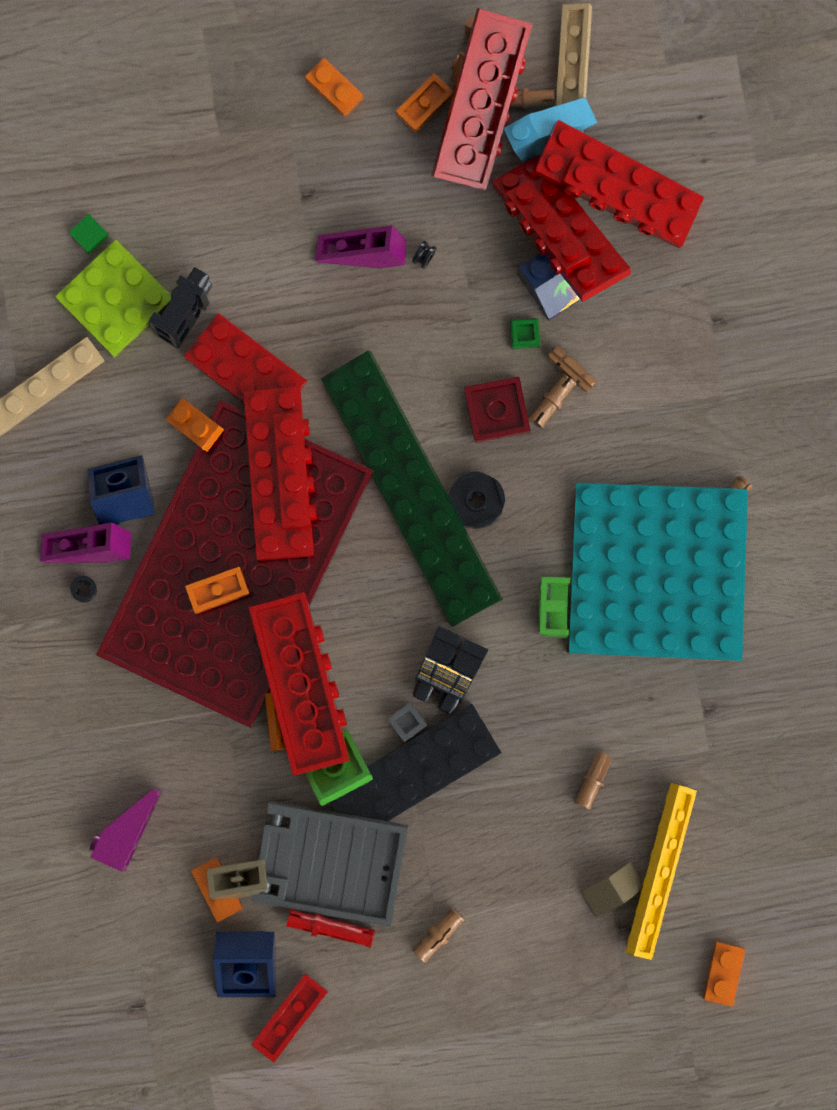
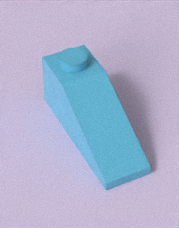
(532, 131)

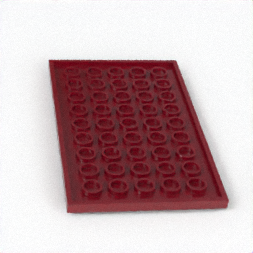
(207, 532)

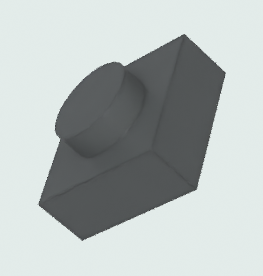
(407, 722)

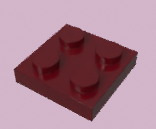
(497, 409)

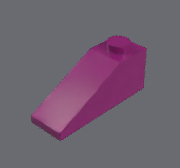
(363, 248)
(86, 545)
(120, 839)

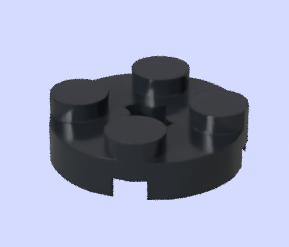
(484, 486)

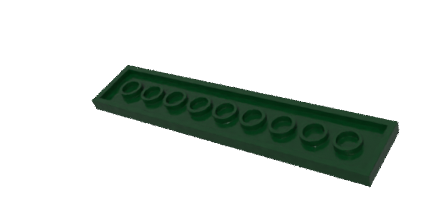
(411, 489)

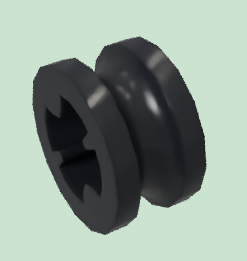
(424, 254)
(92, 588)

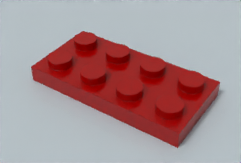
(239, 361)

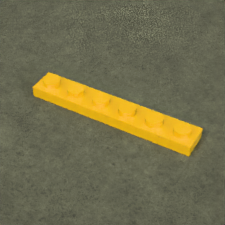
(660, 871)

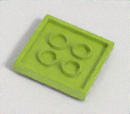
(114, 298)

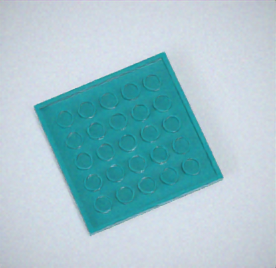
(658, 571)

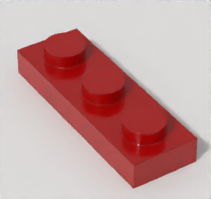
(289, 1018)

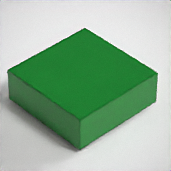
(88, 234)
(525, 333)

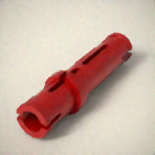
(331, 928)

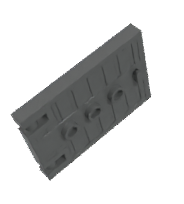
(332, 863)

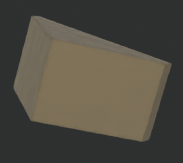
(237, 880)
(613, 889)

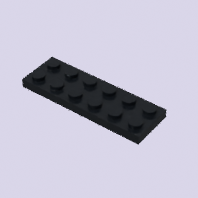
(421, 767)

